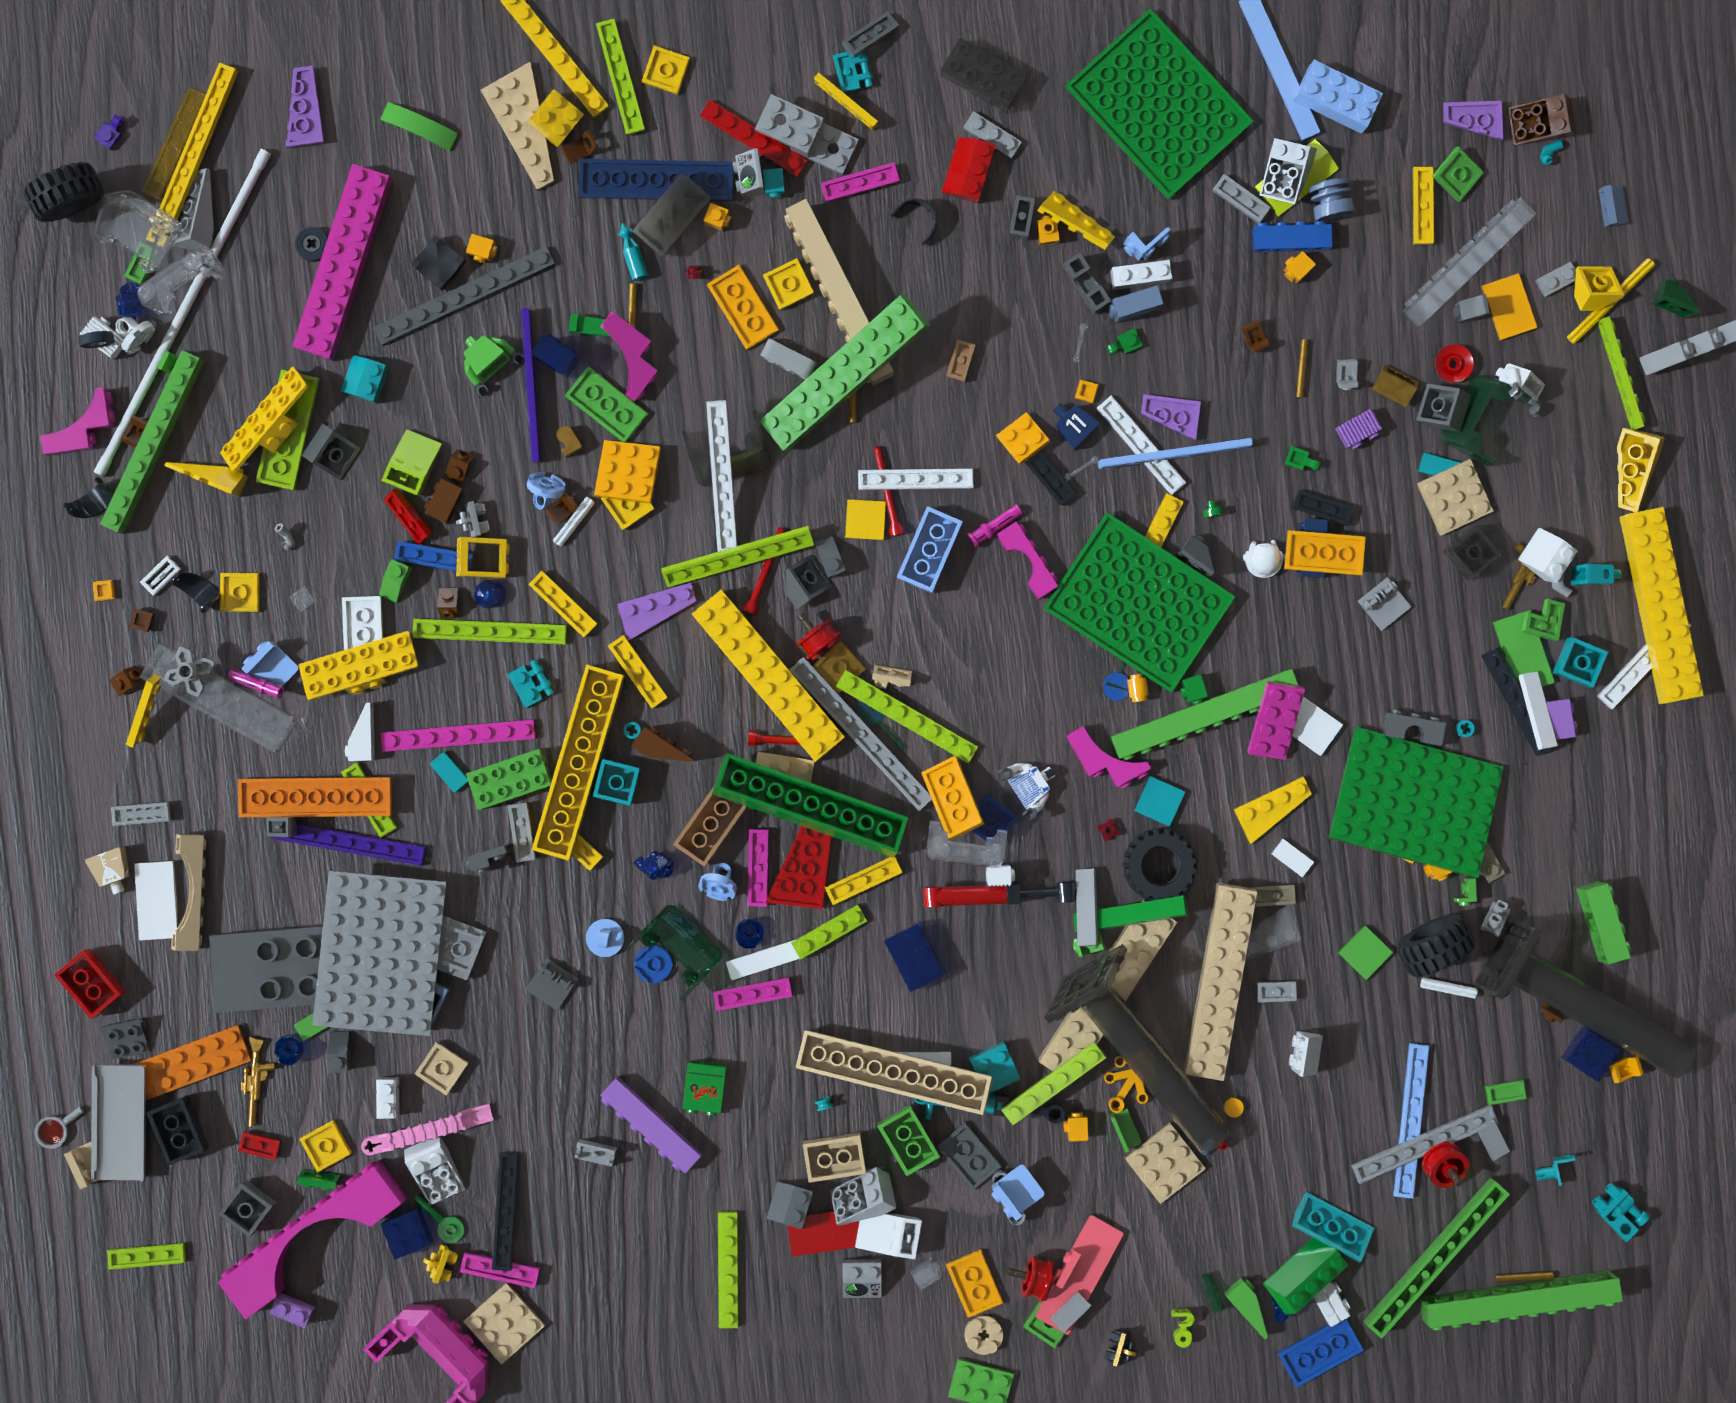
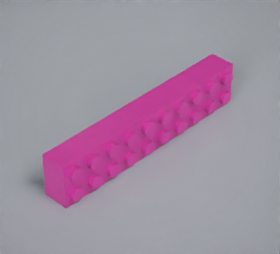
(342, 262)

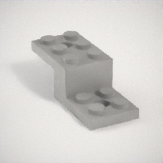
(806, 134)

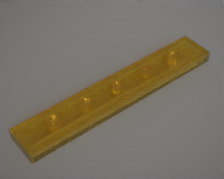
(173, 145)

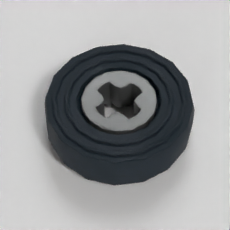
(302, 239)
(96, 339)

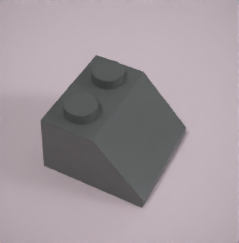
(331, 451)
(790, 1205)

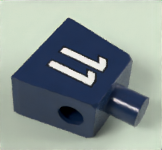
(1074, 424)

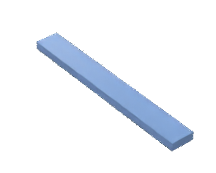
(1279, 67)
(1174, 453)
(1411, 1115)

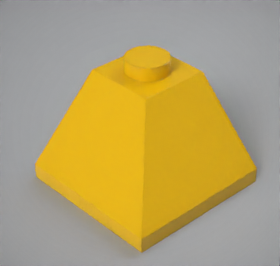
(1596, 288)

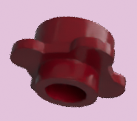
(693, 272)
(1113, 830)

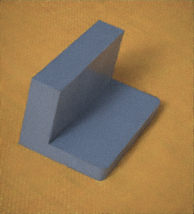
(1613, 206)

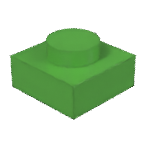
(167, 362)

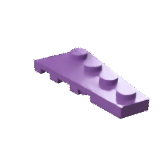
(305, 115)
(647, 611)

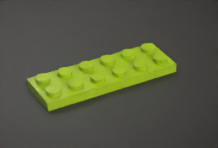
(283, 465)

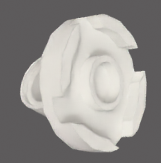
(135, 335)

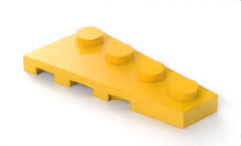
(1077, 221)
(1265, 811)

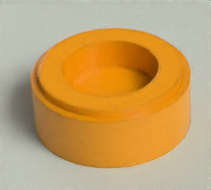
(1233, 1107)

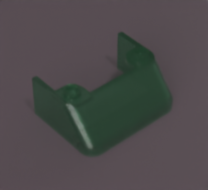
(1481, 391)
(683, 942)

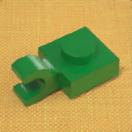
(1127, 342)
(1299, 458)

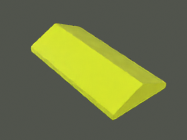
(1322, 168)

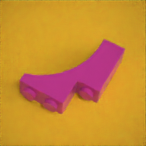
(632, 345)
(79, 435)
(1094, 760)

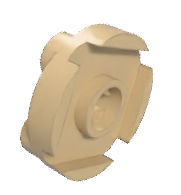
(990, 1343)

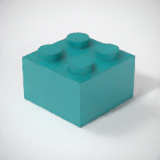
(1580, 662)
(617, 782)
(997, 1063)

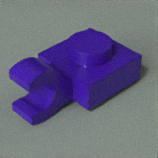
(108, 134)

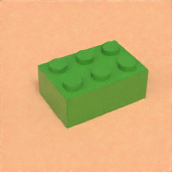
(908, 1140)

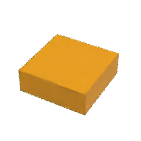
(1086, 391)
(104, 590)

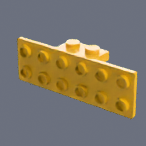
(268, 423)
(359, 666)

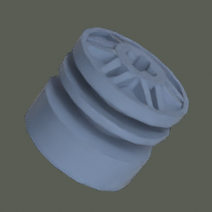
(1333, 203)

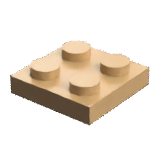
(441, 1068)

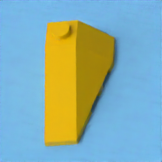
(1637, 459)
(216, 476)

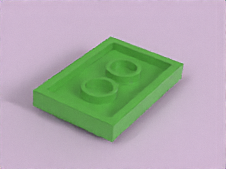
(980, 1383)

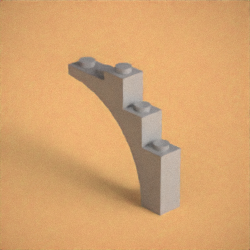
(1689, 348)

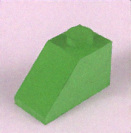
(394, 580)

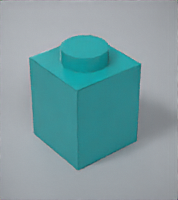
(774, 183)

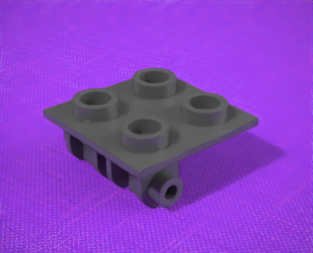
(551, 984)
(126, 1038)

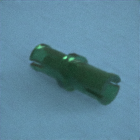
(1212, 1293)

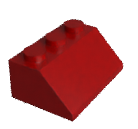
(968, 169)

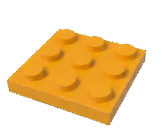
(627, 471)

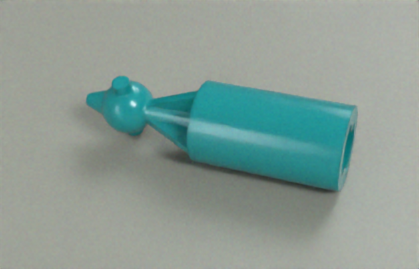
(633, 255)

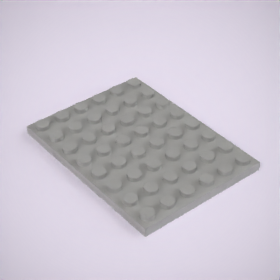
(379, 953)

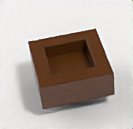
(141, 620)

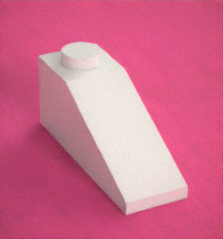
(361, 741)

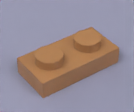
(960, 360)

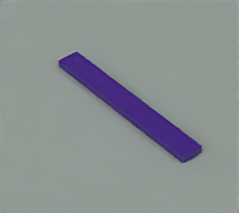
(531, 385)
(357, 844)

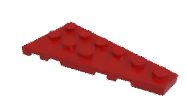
(803, 871)

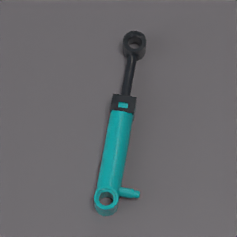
(997, 1102)

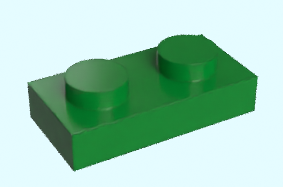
(318, 1179)

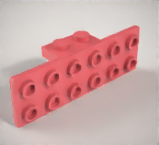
(1081, 1267)

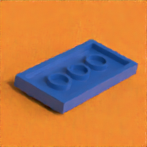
(1319, 1352)

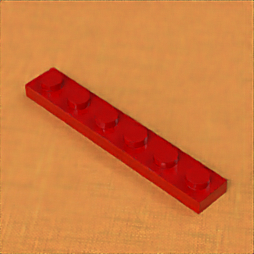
(752, 139)

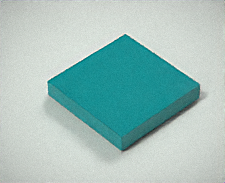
(1159, 801)

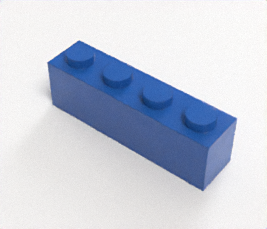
(1292, 237)

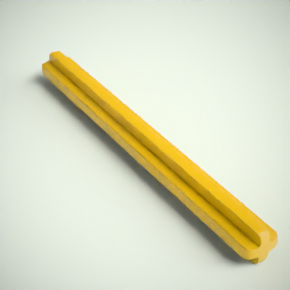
(1595, 316)

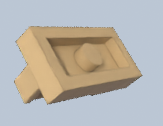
(883, 675)

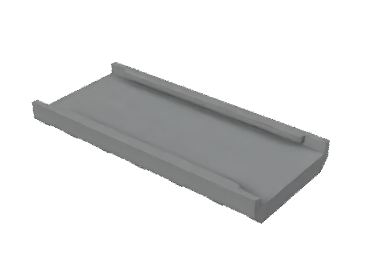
(458, 947)
(118, 1122)

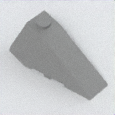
(197, 214)

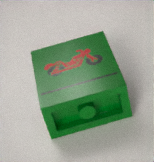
(704, 1087)

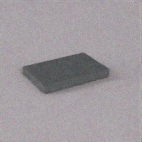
(968, 1156)

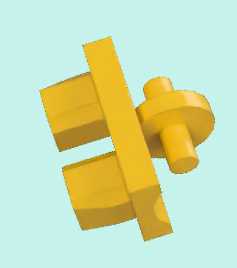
(437, 1262)

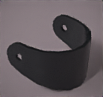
(918, 201)
(92, 503)
(197, 588)

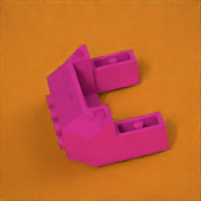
(443, 1342)

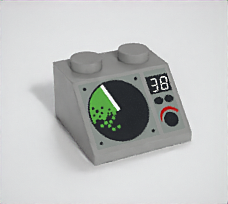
(749, 173)
(862, 1278)

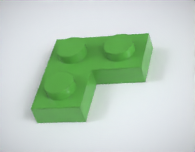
(1547, 625)

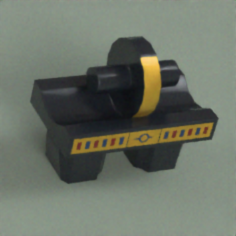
(1122, 1340)

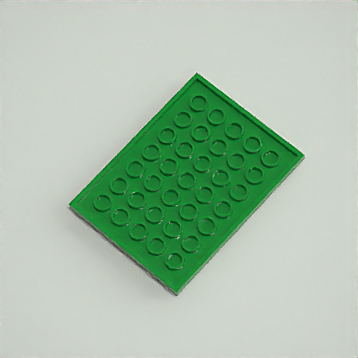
(1159, 104)
(1139, 602)
(1416, 802)

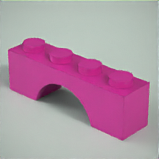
(1014, 539)

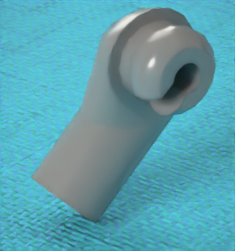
(286, 534)
(1561, 588)

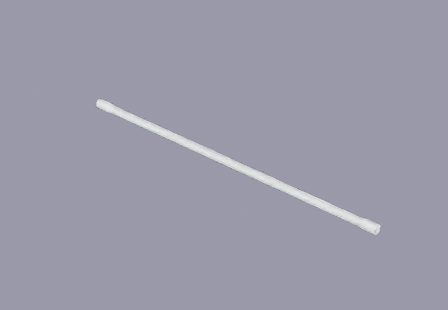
(106, 460)

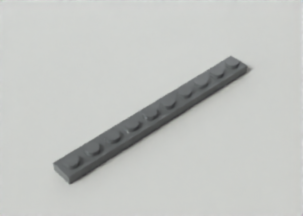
(464, 295)

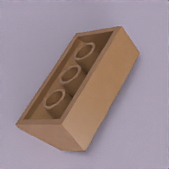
(708, 827)

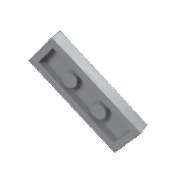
(989, 132)
(1241, 198)
(521, 832)

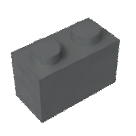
(1021, 217)

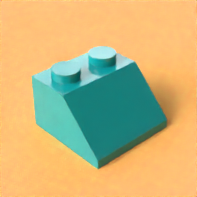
(365, 379)

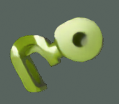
(1182, 1334)

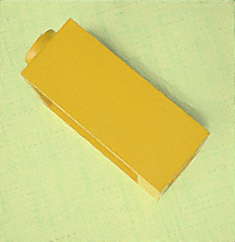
(462, 557)

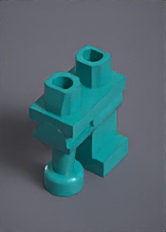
(1616, 1207)

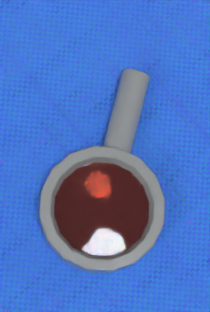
(54, 1130)

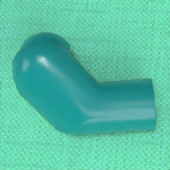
(1548, 150)

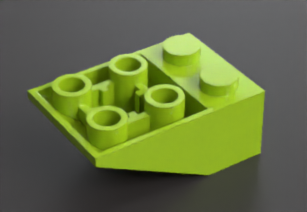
(412, 463)

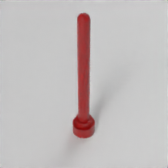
(895, 527)
(751, 605)
(756, 738)

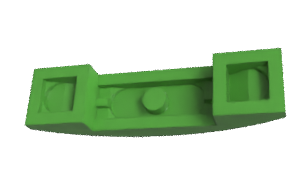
(419, 125)

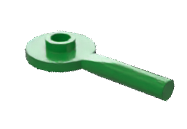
(449, 1228)

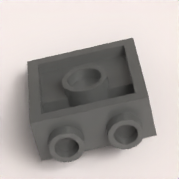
(482, 861)

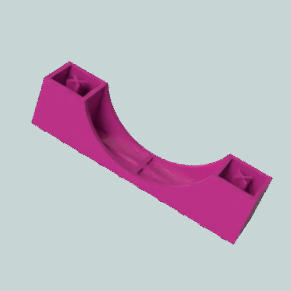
(260, 1276)

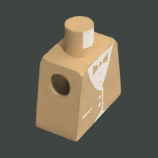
(110, 868)

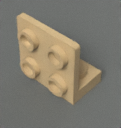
(80, 1164)

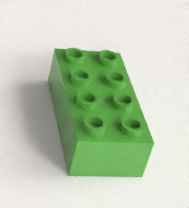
(509, 779)
(1603, 922)

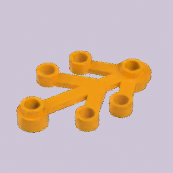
(1131, 1078)

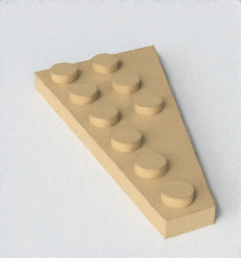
(513, 104)

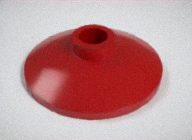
(1462, 358)

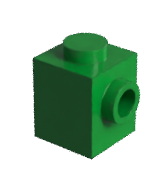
(1193, 689)

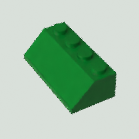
(1304, 1275)

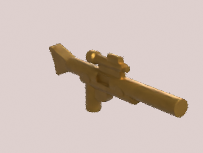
(1522, 574)
(253, 1082)

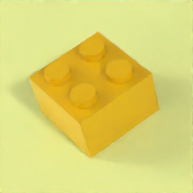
(555, 118)

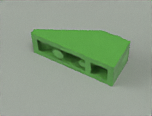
(1245, 1300)

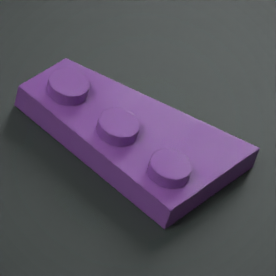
(1477, 117)
(1173, 413)

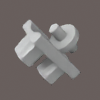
(472, 511)
(1496, 918)

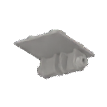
(1384, 603)

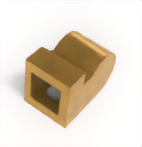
(570, 440)

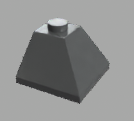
(1197, 555)
(805, 582)

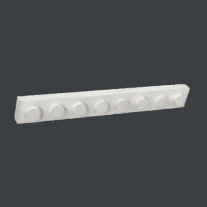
(721, 474)

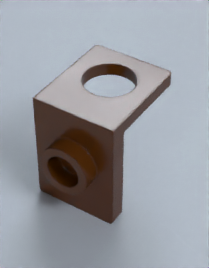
(579, 148)
(1550, 1015)

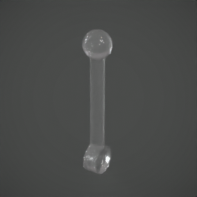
(1082, 328)
(1094, 460)

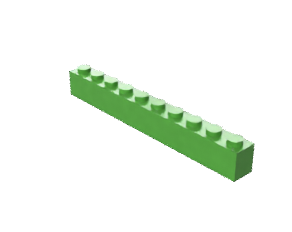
(152, 442)
(1195, 717)
(1436, 1257)

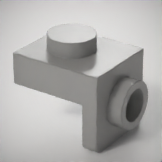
(1347, 374)

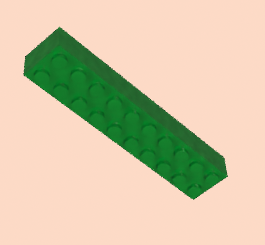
(810, 805)

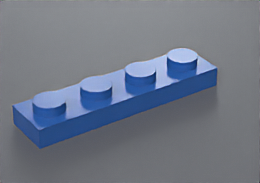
(429, 556)

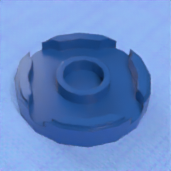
(653, 964)

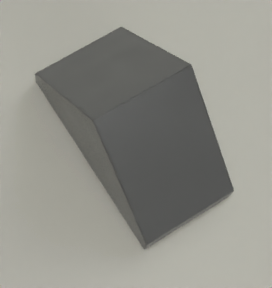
(281, 826)

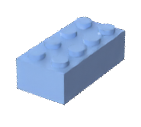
(1337, 96)
(929, 549)

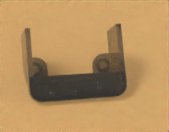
(743, 462)

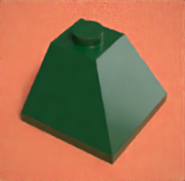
(1674, 299)

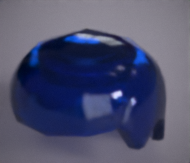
(489, 594)
(749, 933)
(289, 1050)

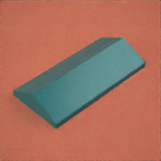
(1332, 1226)

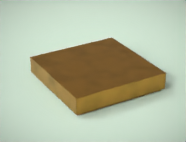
(834, 664)

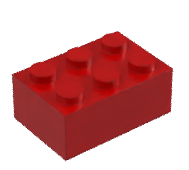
(90, 983)

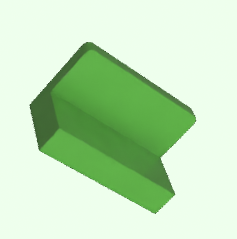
(1125, 1129)

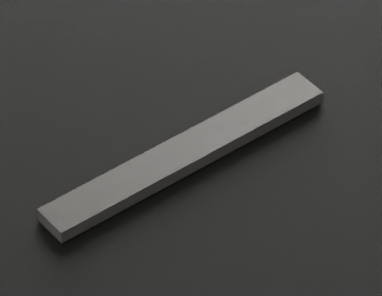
(1419, 1145)

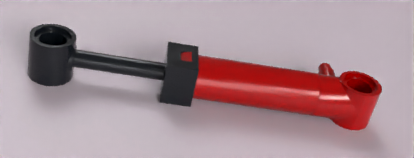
(993, 894)

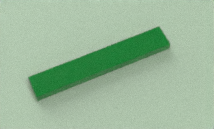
(1139, 913)

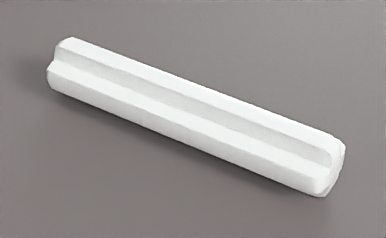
(574, 521)
(1448, 987)

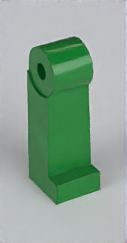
(586, 326)

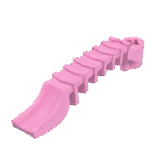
(462, 1121)

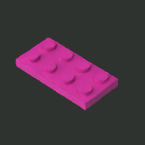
(1276, 720)

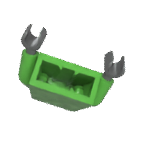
(485, 358)

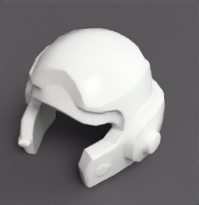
(1263, 559)

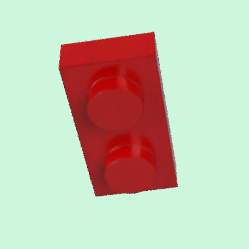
(259, 1145)

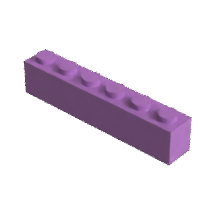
(651, 1125)

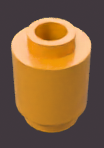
(1138, 688)

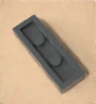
(870, 34)

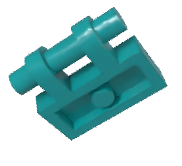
(847, 71)
(525, 686)

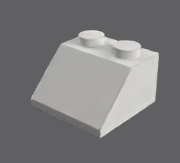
(1547, 555)

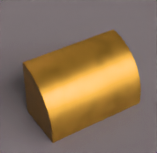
(1395, 385)

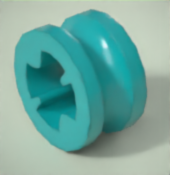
(1460, 732)
(627, 733)
(824, 1103)

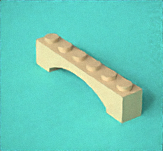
(187, 935)

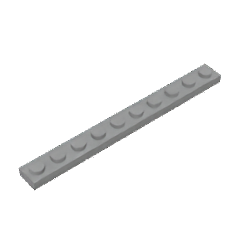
(861, 733)

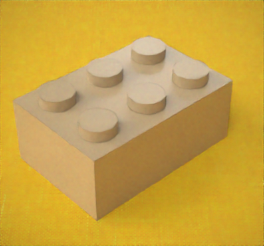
(834, 1157)

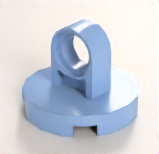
(545, 487)
(717, 885)
(605, 937)

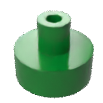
(1212, 510)

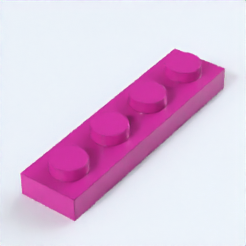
(860, 182)
(758, 867)
(752, 994)
(482, 1266)

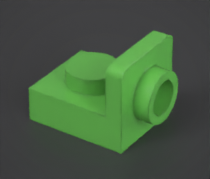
(1469, 889)
(1082, 951)

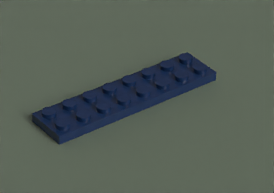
(651, 178)

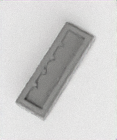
(141, 813)

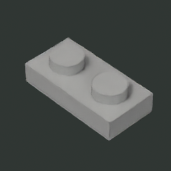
(1556, 279)
(1276, 991)

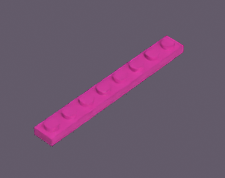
(458, 735)

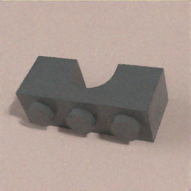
(1089, 289)
(1430, 730)

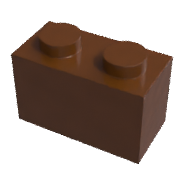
(443, 501)

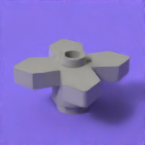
(180, 674)

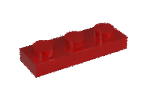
(407, 516)

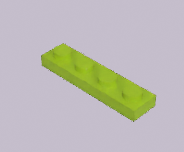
(828, 931)

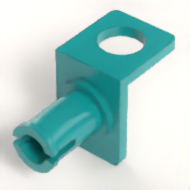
(1553, 1172)

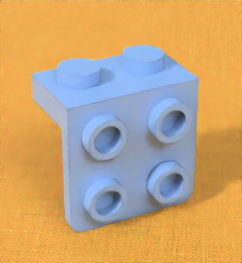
(1135, 246)
(270, 664)
(1017, 1191)

